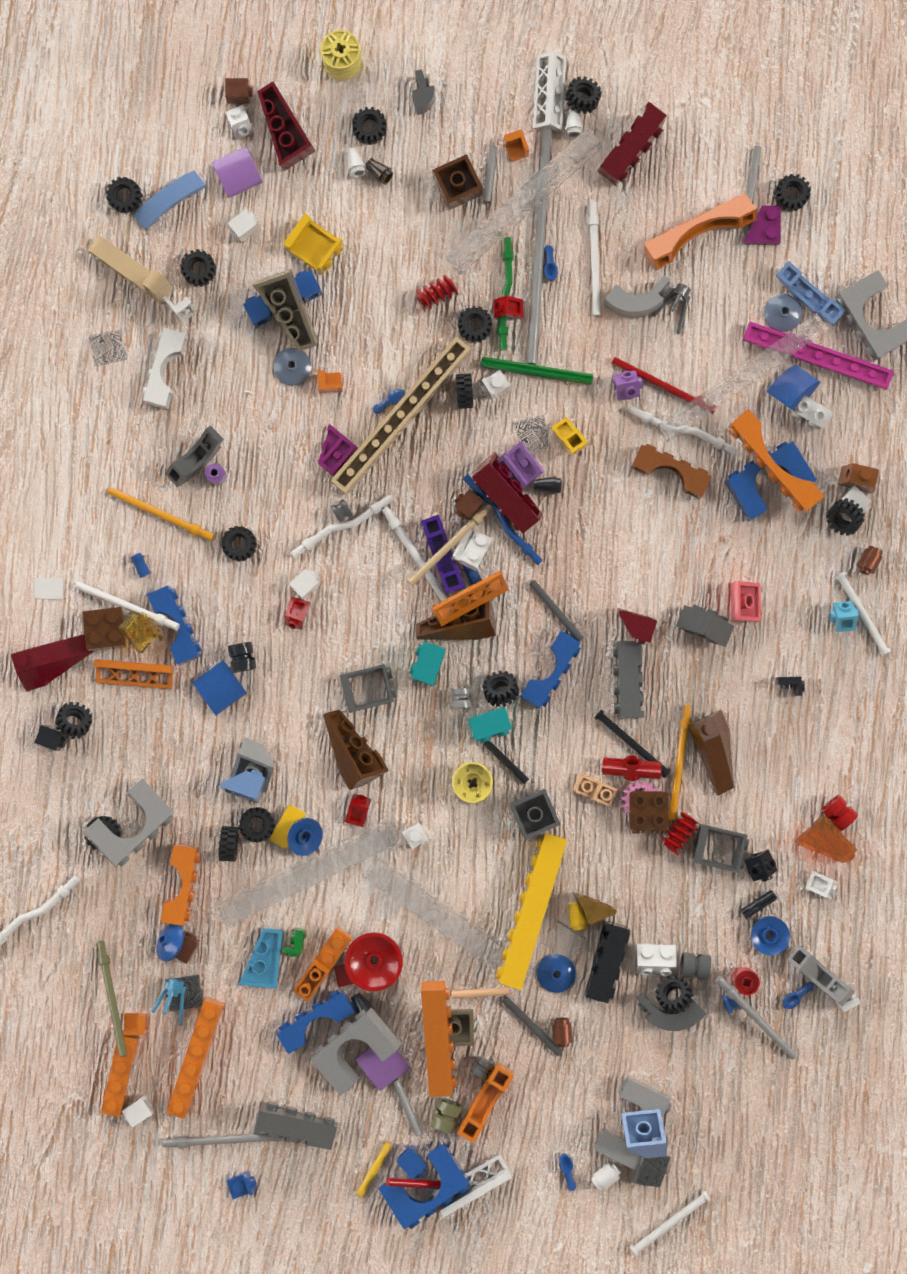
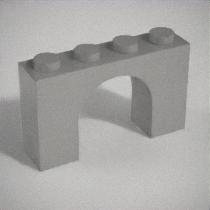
(852, 300)
(118, 849)
(367, 1028)
(647, 1099)

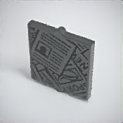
(193, 994)
(651, 1171)

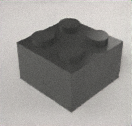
(534, 814)

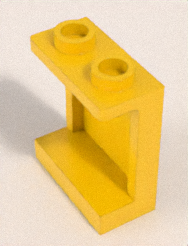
(313, 244)

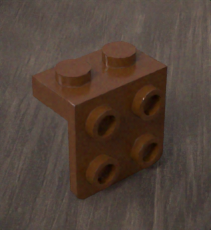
(648, 811)

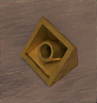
(594, 909)

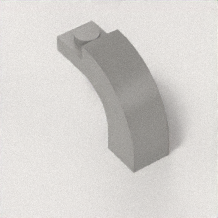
(637, 306)
(820, 975)

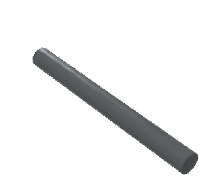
(555, 609)
(532, 1026)

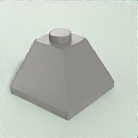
(254, 757)

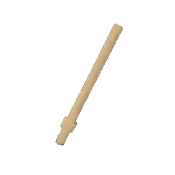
(476, 519)

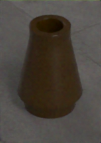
(380, 171)

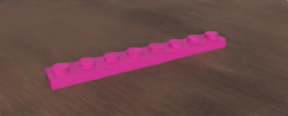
(823, 357)

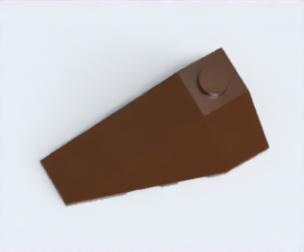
(473, 625)
(713, 745)
(355, 759)

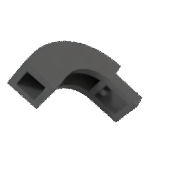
(196, 458)
(668, 1021)

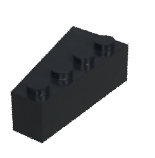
(606, 961)

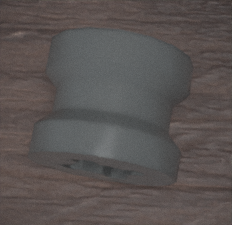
(341, 510)
(481, 1068)

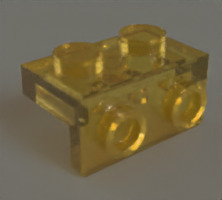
(140, 630)

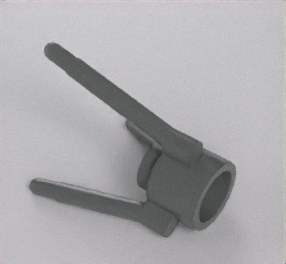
(680, 295)

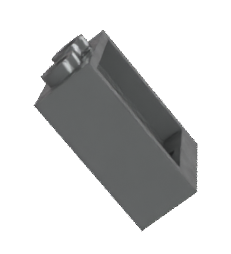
(345, 680)
(742, 844)

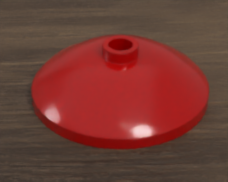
(370, 975)

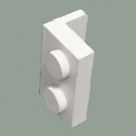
(812, 411)
(656, 959)

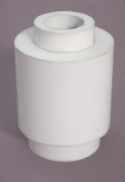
(606, 1176)

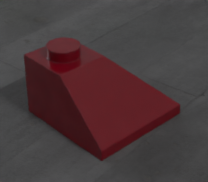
(638, 625)

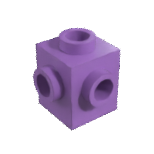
(627, 385)

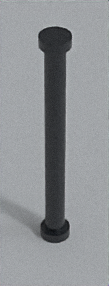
(630, 741)

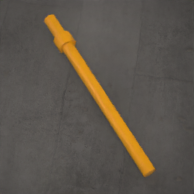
(194, 529)
(683, 724)

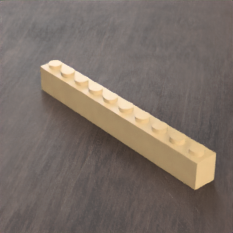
(401, 416)

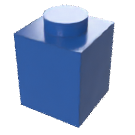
(412, 1162)

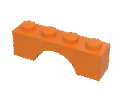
(184, 860)
(118, 1079)
(489, 1093)

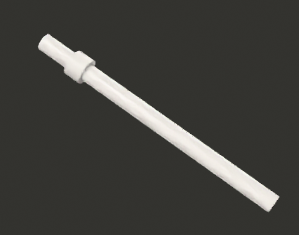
(593, 222)
(395, 524)
(159, 619)

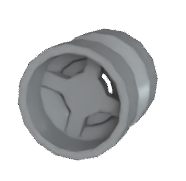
(461, 693)

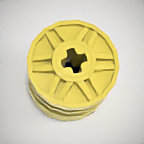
(341, 65)
(468, 772)

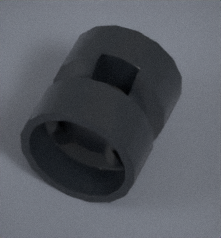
(242, 657)

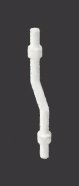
(718, 443)
(375, 508)
(61, 893)

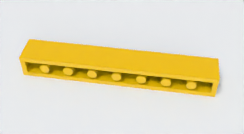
(531, 912)

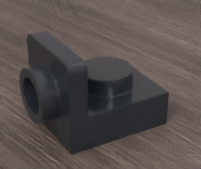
(786, 682)

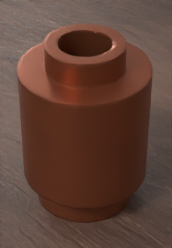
(870, 560)
(562, 1032)

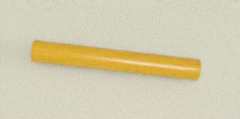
(374, 1169)

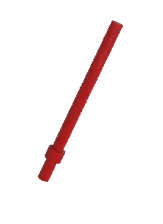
(653, 380)

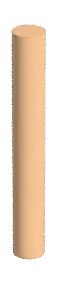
(480, 992)

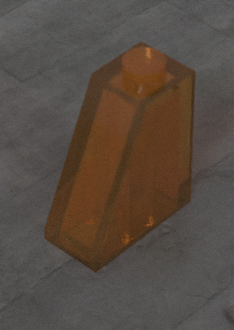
(827, 840)

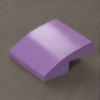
(237, 172)
(521, 464)
(382, 1072)

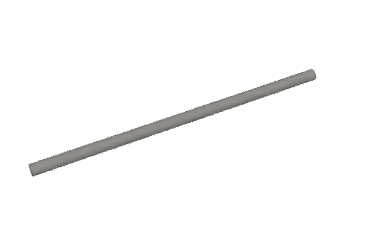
(538, 257)

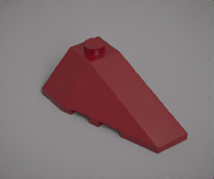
(44, 663)

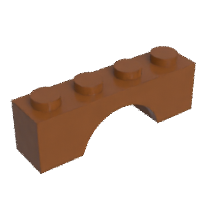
(693, 480)

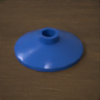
(311, 839)
(779, 939)
(170, 942)
(554, 963)

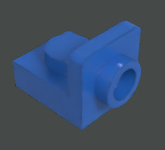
(241, 1185)

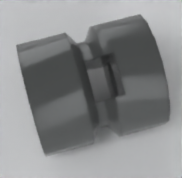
(695, 966)

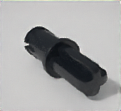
(758, 904)

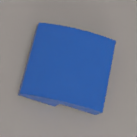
(793, 386)
(219, 687)

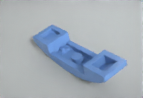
(167, 198)
(808, 294)

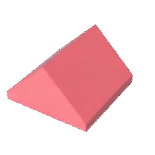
(745, 601)

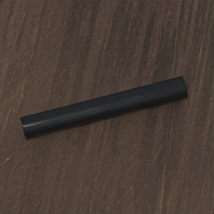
(502, 758)

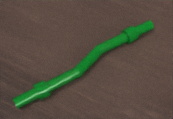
(508, 257)

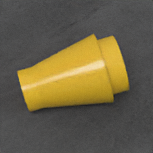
(576, 917)

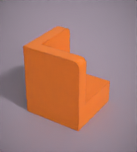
(516, 145)
(329, 382)
(135, 1023)

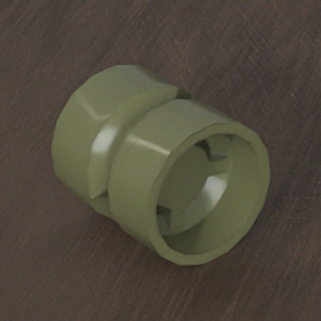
(446, 1117)

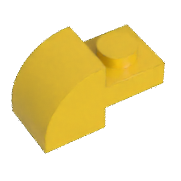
(570, 437)

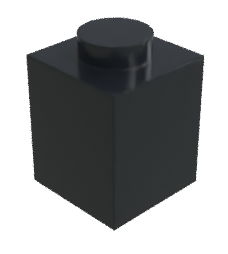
(50, 738)

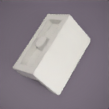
(183, 309)

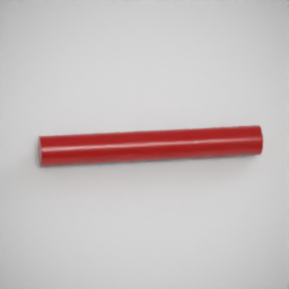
(396, 1182)

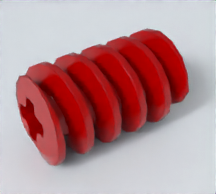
(436, 292)
(679, 833)

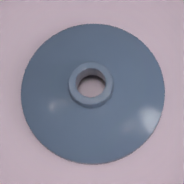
(778, 320)
(294, 375)

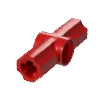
(632, 768)

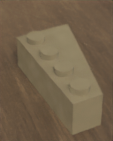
(285, 302)

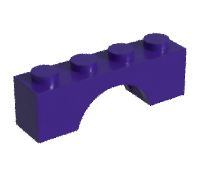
(446, 566)

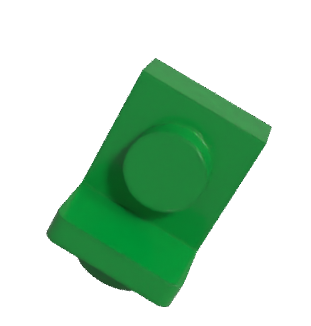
(298, 940)

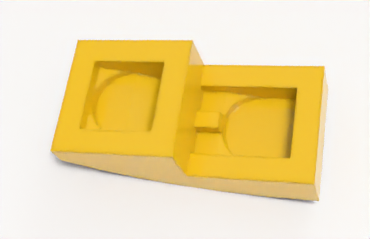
(281, 831)

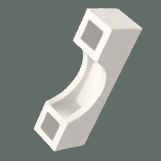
(171, 345)

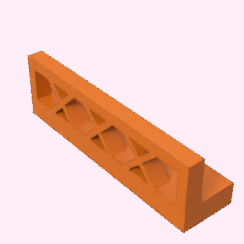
(470, 598)
(140, 667)

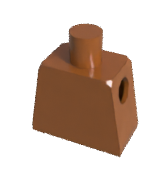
(861, 476)

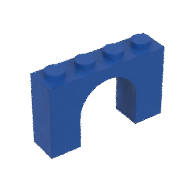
(743, 484)
(453, 1181)

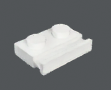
(472, 549)

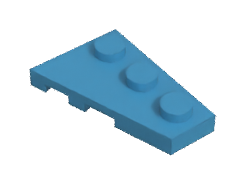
(265, 960)

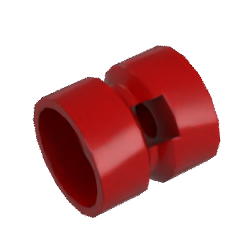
(839, 812)
(745, 980)

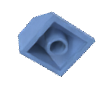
(245, 785)
(645, 1133)

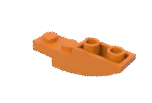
(322, 964)

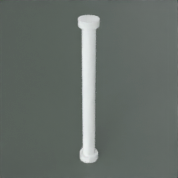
(862, 613)
(670, 1223)

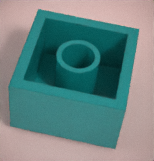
(428, 663)
(490, 724)

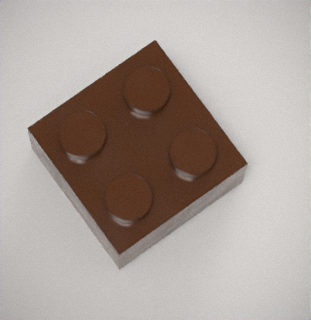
(457, 182)
(102, 629)

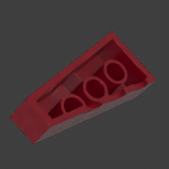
(286, 132)
(633, 144)
(506, 493)

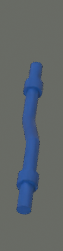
(525, 547)

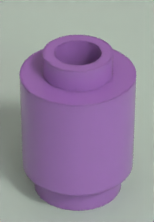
(219, 478)

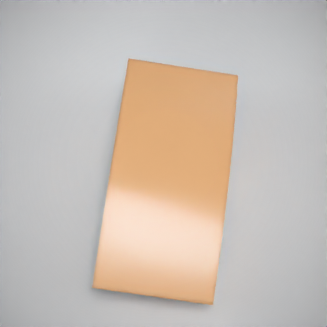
(594, 789)

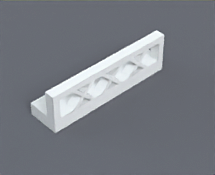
(553, 90)
(479, 1188)

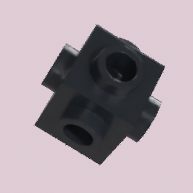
(761, 866)

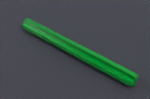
(536, 370)

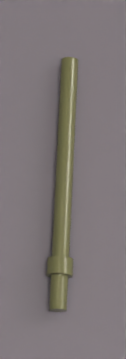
(104, 961)

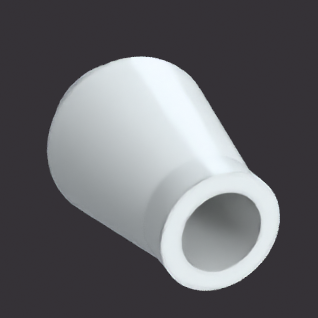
(573, 124)
(355, 165)

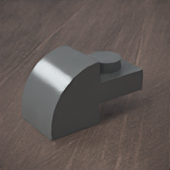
(424, 95)

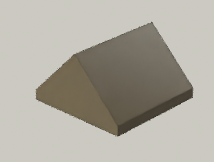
(462, 1027)

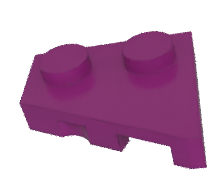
(766, 228)
(336, 451)

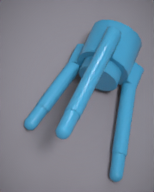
(174, 988)

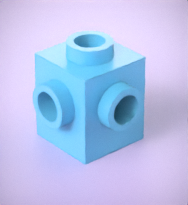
(844, 616)

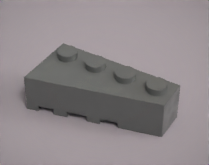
(629, 679)
(296, 1126)

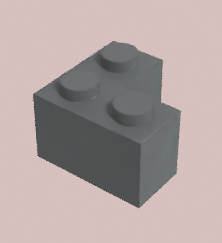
(705, 624)

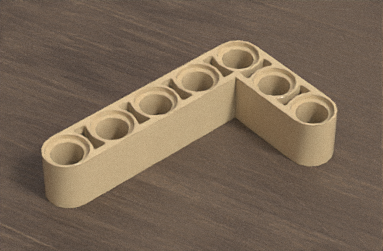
(151, 283)

